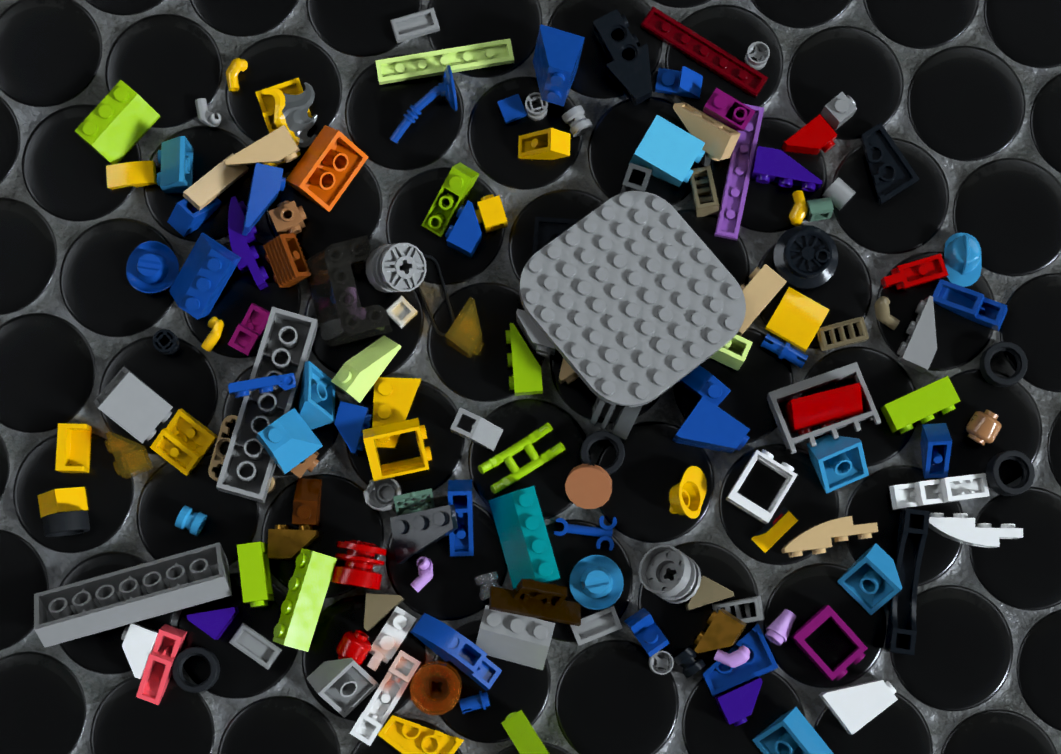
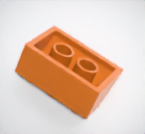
(327, 168)

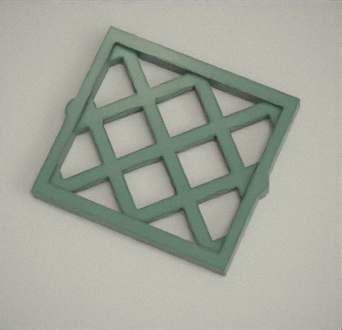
(418, 495)

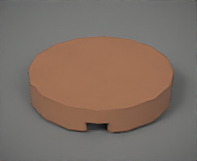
(588, 486)

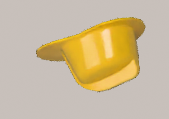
(688, 495)

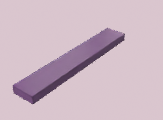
(738, 178)

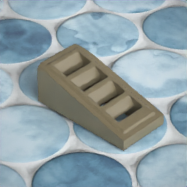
(707, 205)
(863, 334)

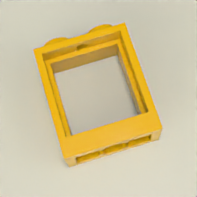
(400, 467)

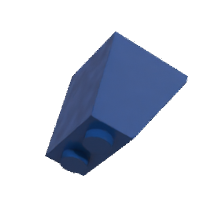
(556, 63)
(712, 429)

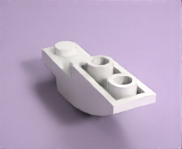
(963, 530)

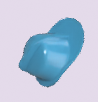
(962, 259)

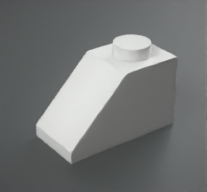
(137, 646)

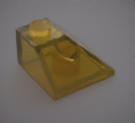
(465, 332)

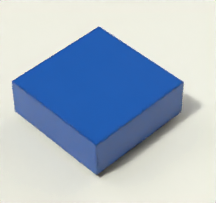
(511, 108)

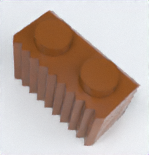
(286, 260)

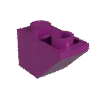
(728, 110)

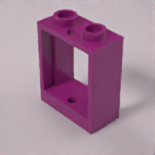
(811, 625)

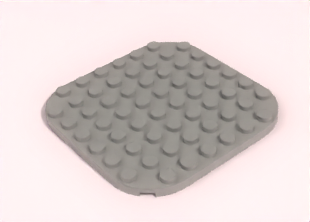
(632, 298)

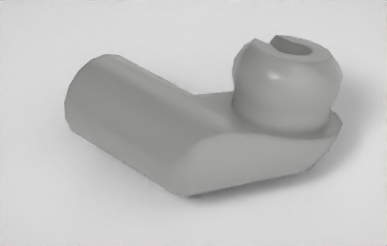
(206, 116)

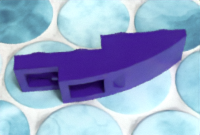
(241, 244)

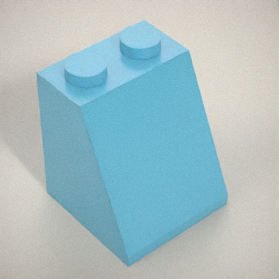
(668, 152)

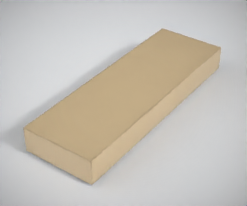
(213, 184)

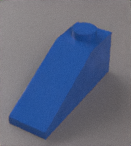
(264, 190)
(705, 384)
(462, 538)

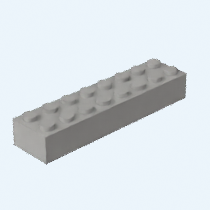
(282, 351)
(131, 595)

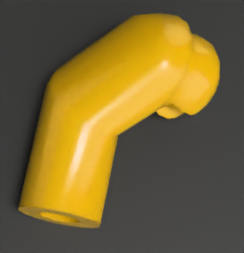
(232, 73)
(799, 209)
(214, 335)

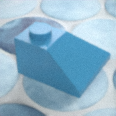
(316, 397)
(289, 440)
(838, 461)
(872, 579)

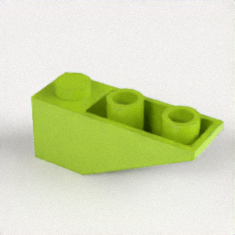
(450, 198)
(526, 369)

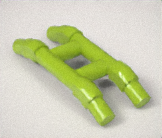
(526, 444)

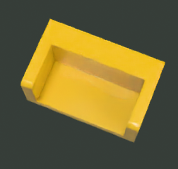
(73, 448)

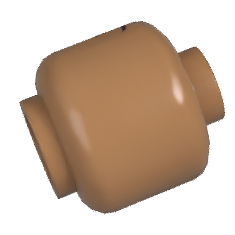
(983, 427)

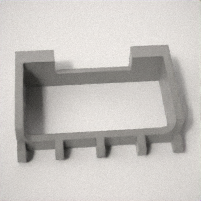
(838, 375)

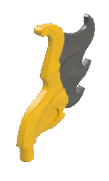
(293, 113)

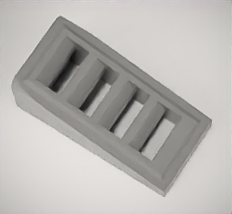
(746, 601)

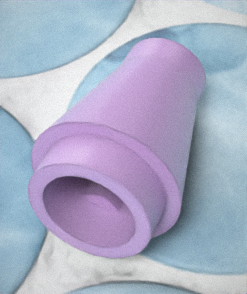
(780, 628)

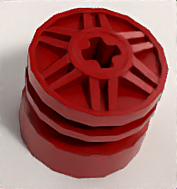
(358, 565)

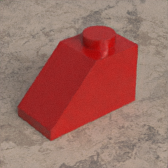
(812, 138)

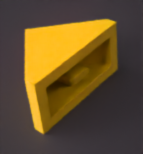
(62, 500)

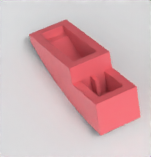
(160, 664)

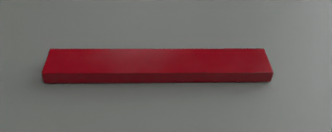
(704, 52)

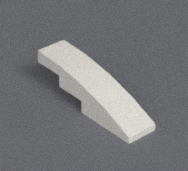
(939, 491)

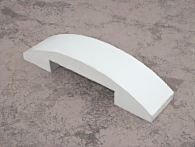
(385, 698)

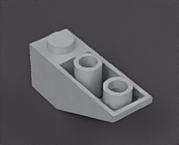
(922, 341)

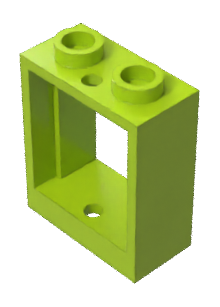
(255, 574)

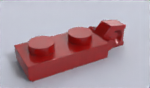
(916, 273)

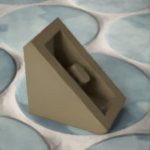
(708, 593)
(379, 606)

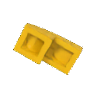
(131, 174)

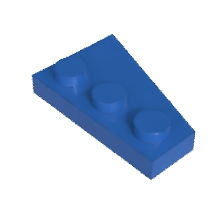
(761, 661)

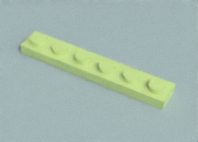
(435, 62)

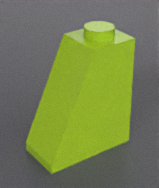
(523, 734)

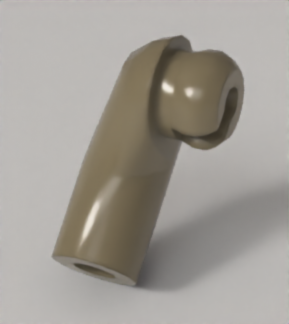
(882, 313)

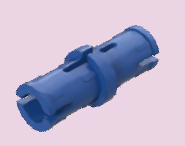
(784, 350)

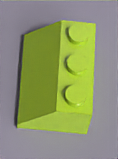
(117, 123)

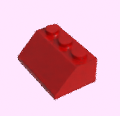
(824, 408)

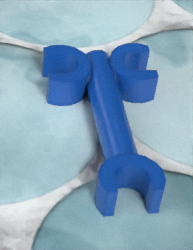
(605, 532)

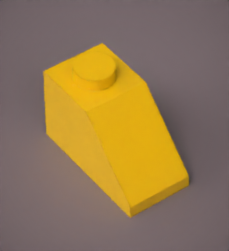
(544, 145)

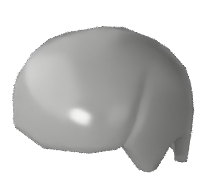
(380, 494)

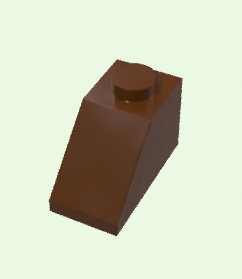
(307, 502)

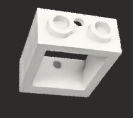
(748, 506)

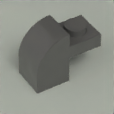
(636, 178)

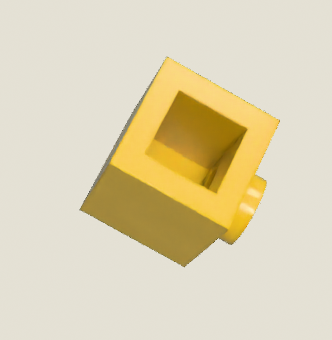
(491, 213)

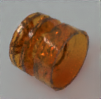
(436, 701)

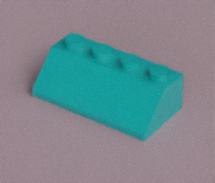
(524, 537)

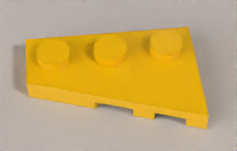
(392, 404)
(416, 739)

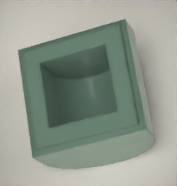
(819, 209)

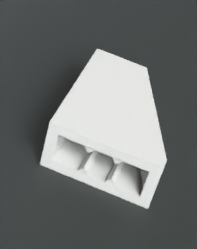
(859, 703)

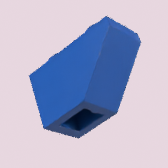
(466, 232)
(351, 422)

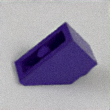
(739, 701)

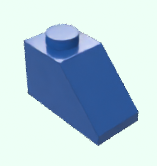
(187, 218)
(935, 450)

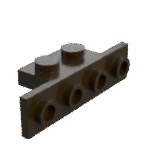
(536, 601)

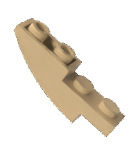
(819, 537)

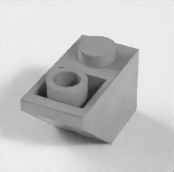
(476, 429)

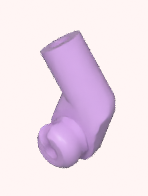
(733, 659)

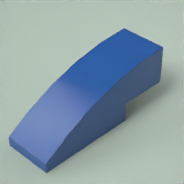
(970, 304)

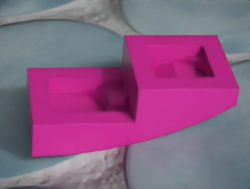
(250, 330)

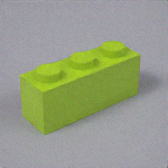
(920, 405)

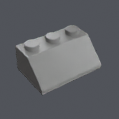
(515, 637)

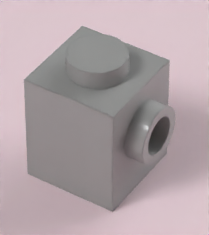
(839, 110)

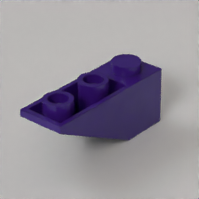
(778, 167)

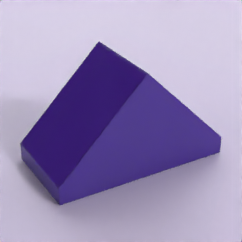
(214, 622)

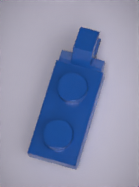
(263, 384)

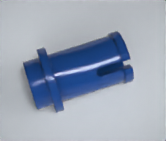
(474, 702)

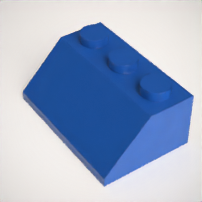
(203, 276)

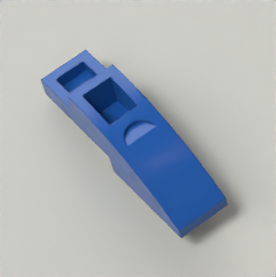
(457, 649)

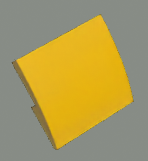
(267, 102)
(797, 319)
(183, 442)

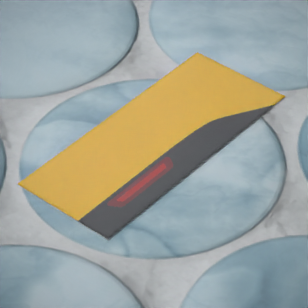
(774, 530)

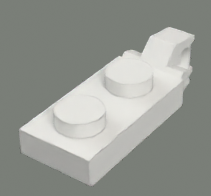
(391, 637)

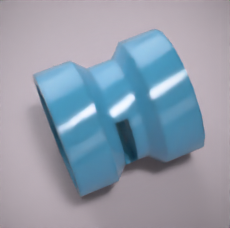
(192, 521)

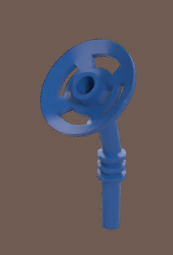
(446, 89)

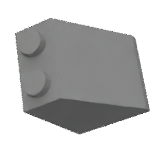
(133, 405)

